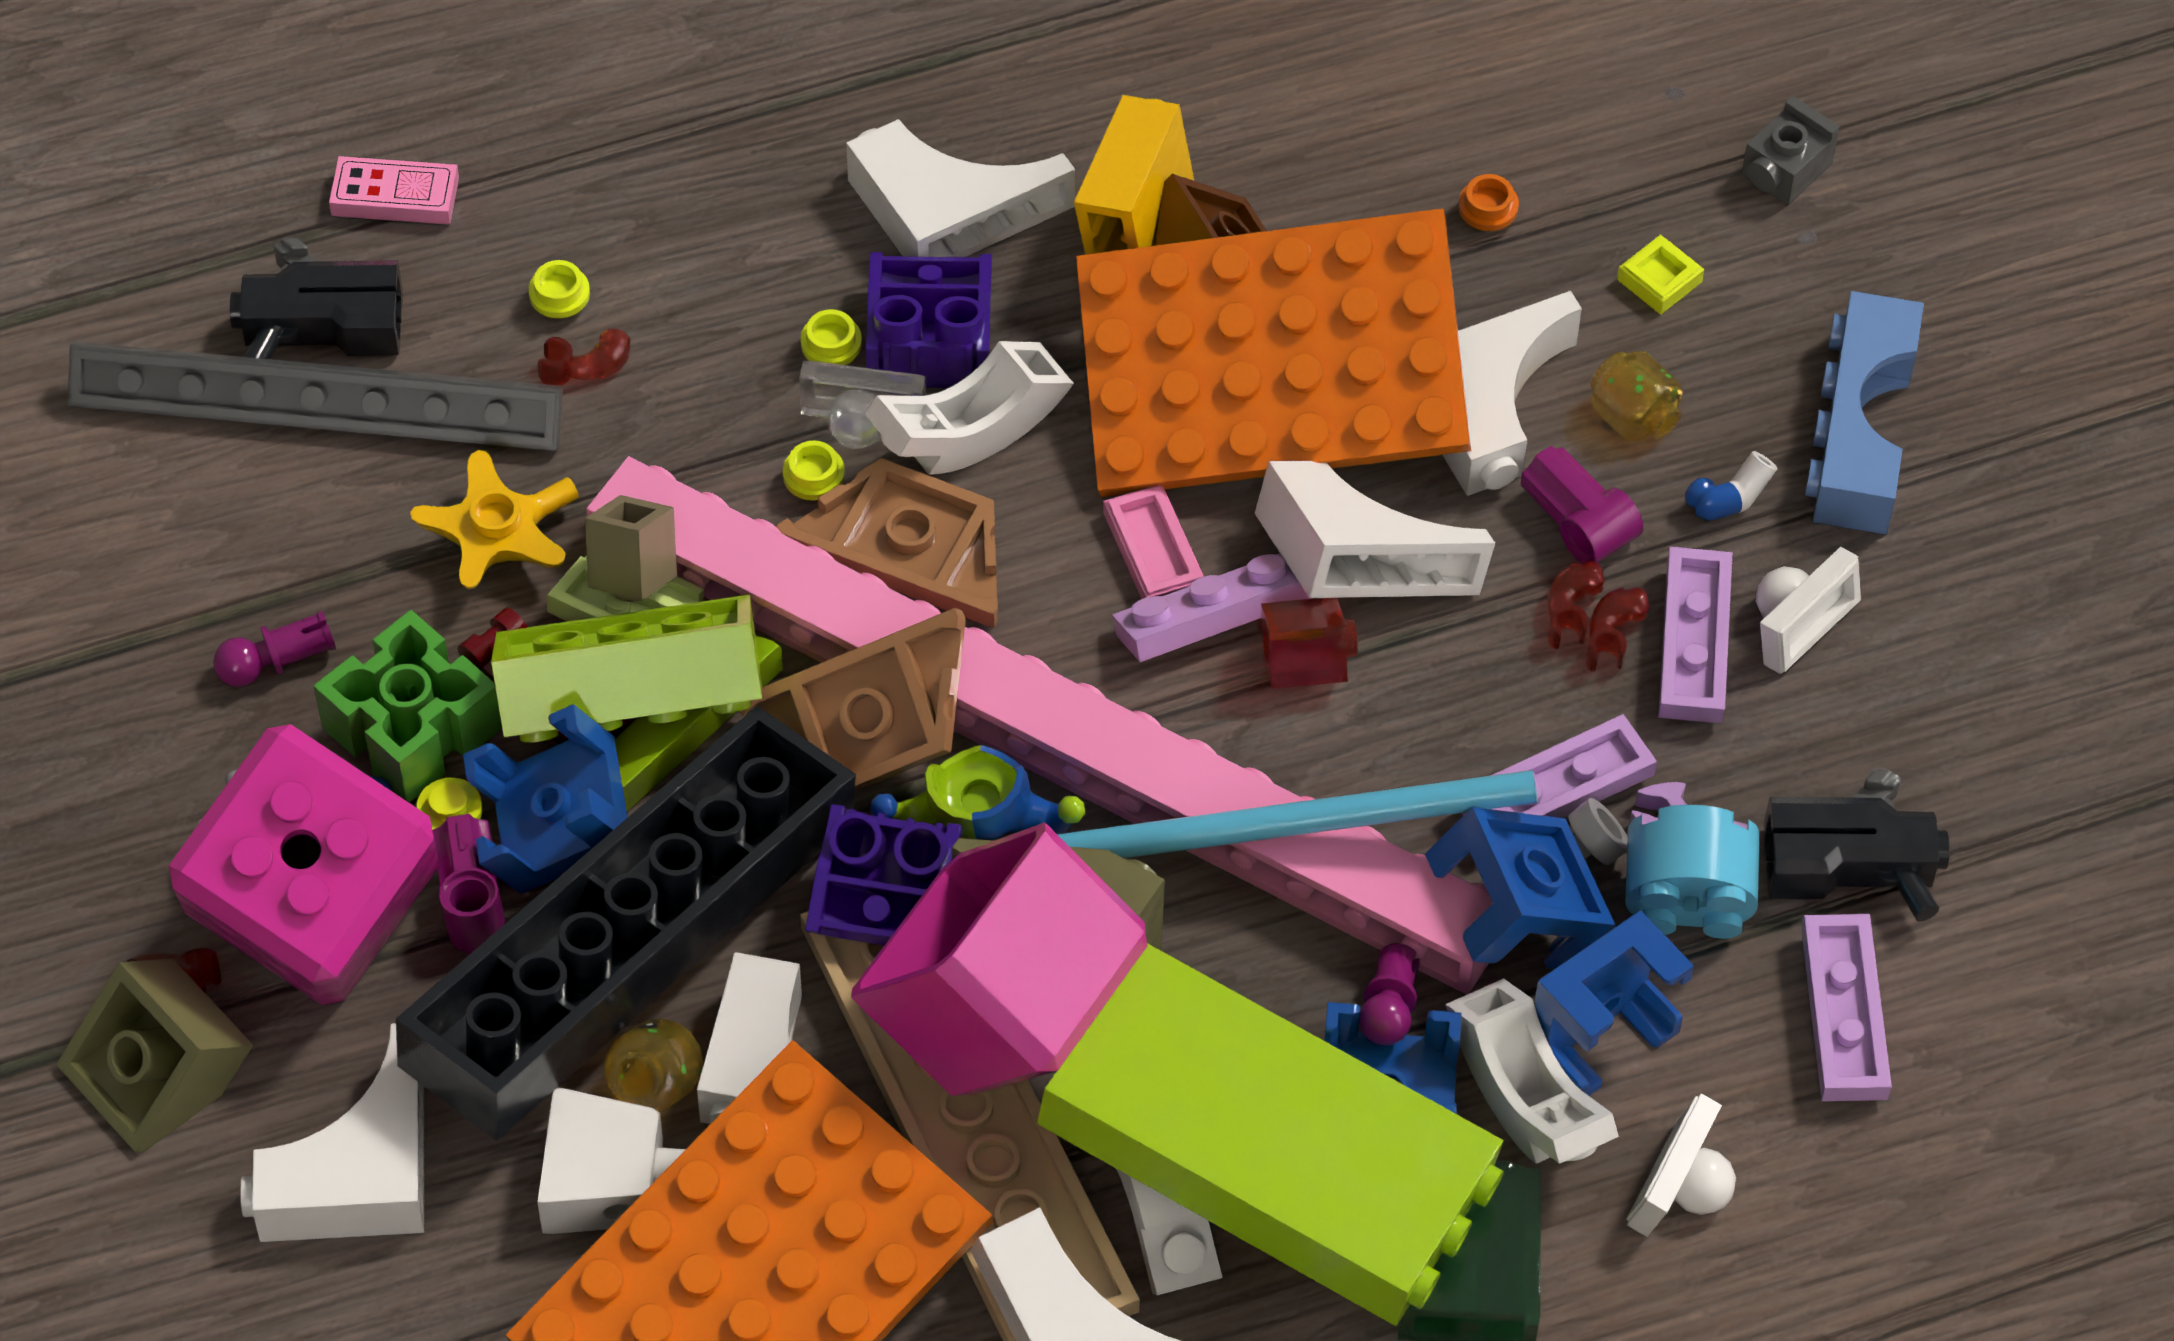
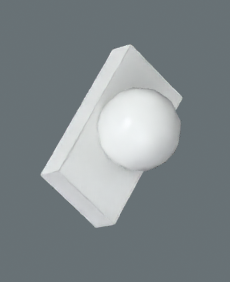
(1804, 607)
(1685, 1172)

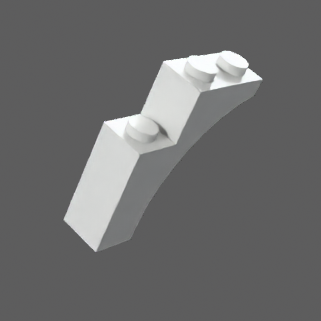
(750, 1028)
(1043, 1290)

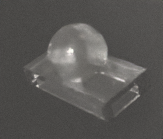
(846, 394)

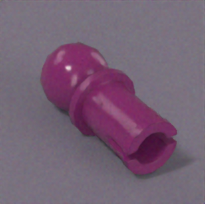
(241, 660)
(1390, 996)

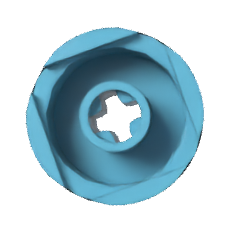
(1693, 870)

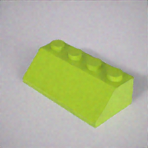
(628, 666)

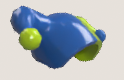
(982, 794)

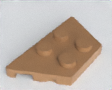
(911, 535)
(878, 703)

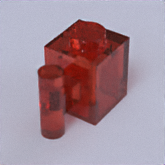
(1306, 642)

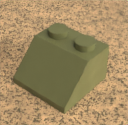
(152, 1051)

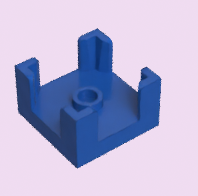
(551, 803)
(1533, 880)
(1609, 979)
(1418, 1062)

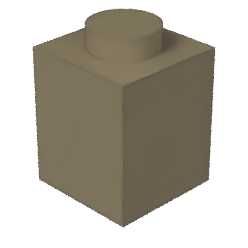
(631, 548)

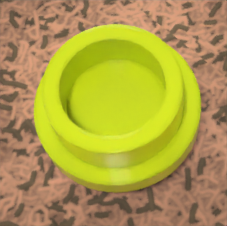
(559, 289)
(831, 338)
(813, 470)
(449, 798)

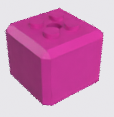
(315, 922)
(1002, 963)

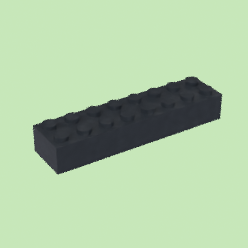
(622, 923)

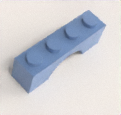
(1859, 467)

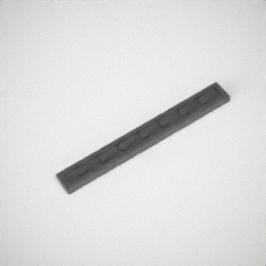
(315, 395)

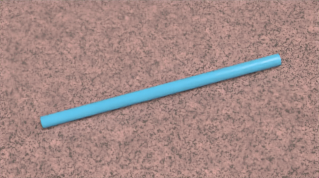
(1310, 816)

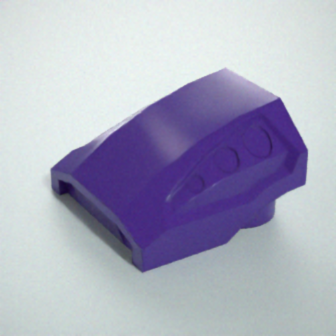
(929, 316)
(874, 873)

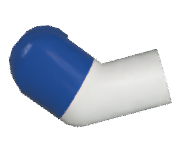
(1731, 497)

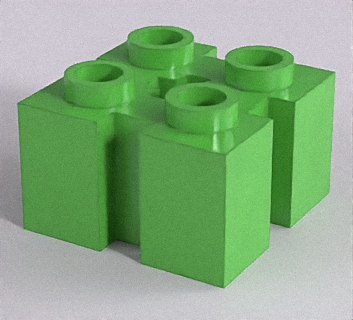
(408, 706)

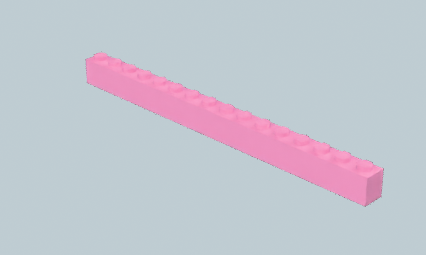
(1072, 732)

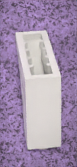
(948, 204)
(1495, 366)
(1358, 548)
(352, 1175)

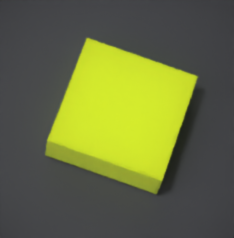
(1660, 274)

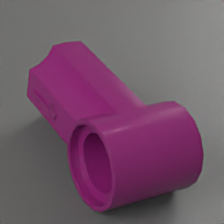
(1588, 516)
(466, 883)

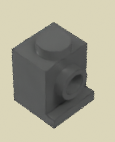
(1791, 151)

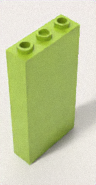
(1273, 1135)

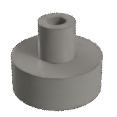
(1598, 832)

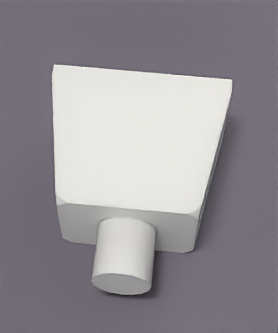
(597, 1160)

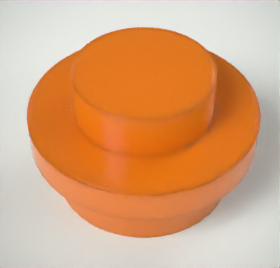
(1488, 203)

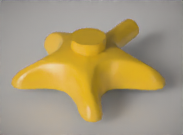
(497, 522)

